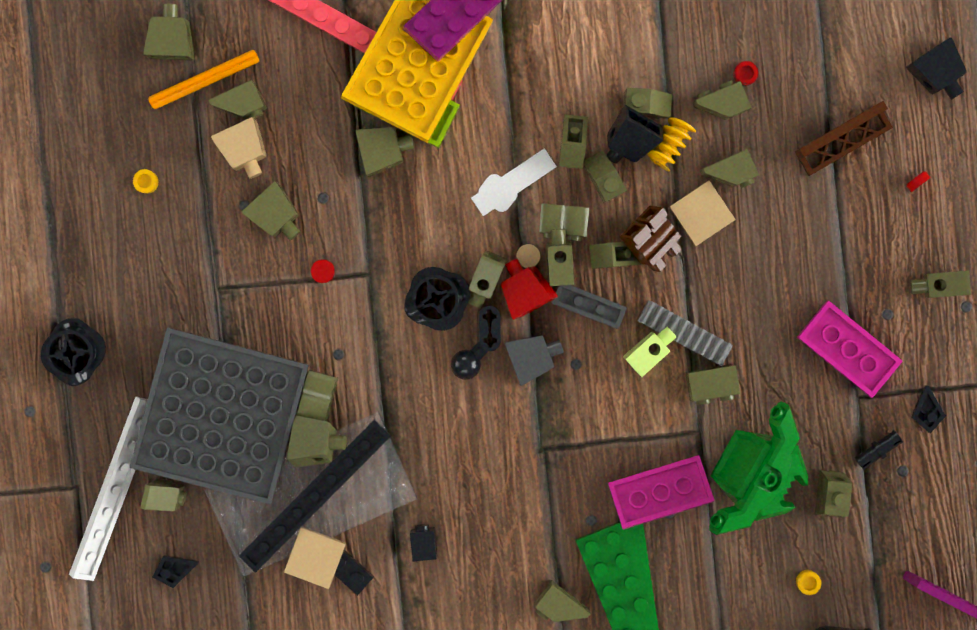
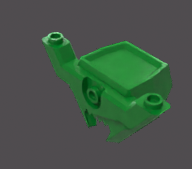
(757, 472)

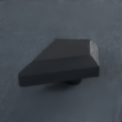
(928, 410)
(173, 570)

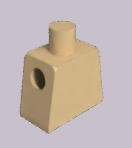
(242, 146)

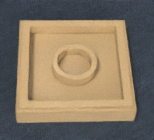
(702, 213)
(315, 557)

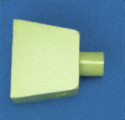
(640, 357)

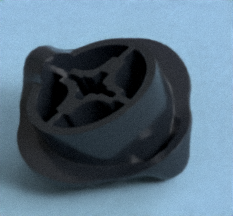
(414, 308)
(73, 374)

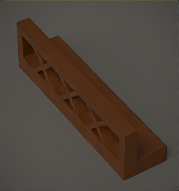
(844, 128)

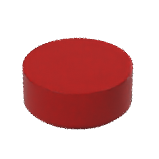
(746, 73)
(918, 181)
(322, 271)

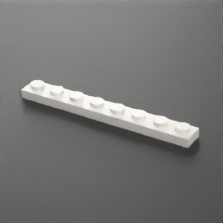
(109, 499)

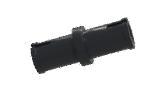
(878, 449)

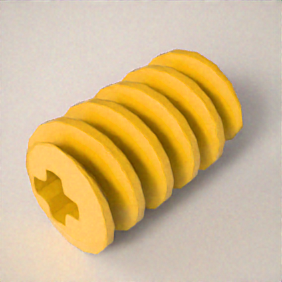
(671, 140)

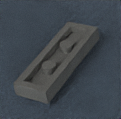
(590, 305)

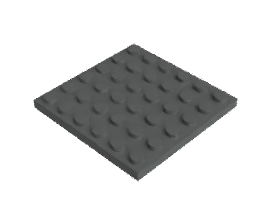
(219, 415)

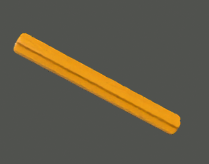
(203, 79)

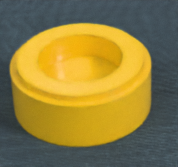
(145, 181)
(808, 582)

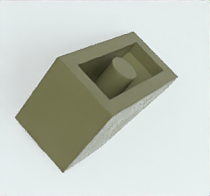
(241, 101)
(649, 102)
(573, 141)
(733, 170)
(604, 177)
(611, 255)
(163, 496)
(559, 605)

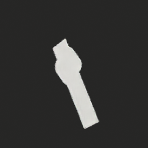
(502, 191)

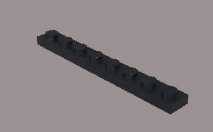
(314, 495)

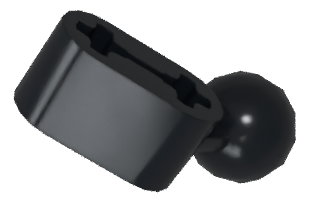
(467, 363)

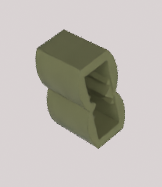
(570, 218)
(317, 395)

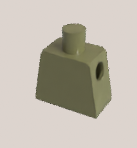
(169, 36)
(382, 148)
(273, 212)
(490, 269)
(559, 269)
(952, 284)
(313, 442)
(833, 495)

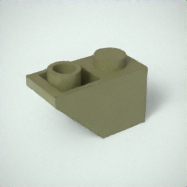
(724, 103)

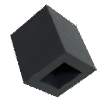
(423, 543)

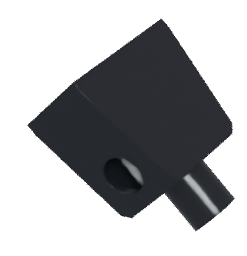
(940, 69)
(632, 136)

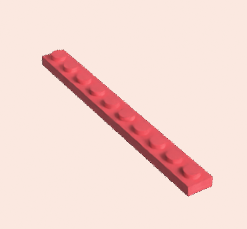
(332, 22)

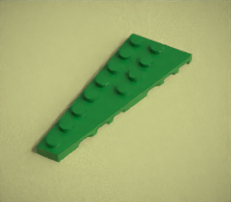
(621, 575)

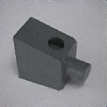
(532, 356)

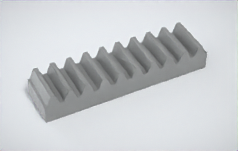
(686, 333)

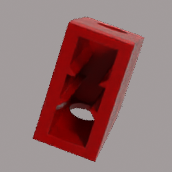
(525, 289)

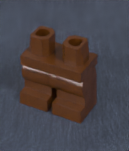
(652, 238)

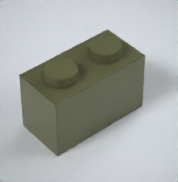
(712, 383)

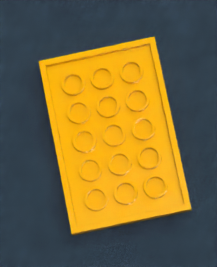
(402, 80)

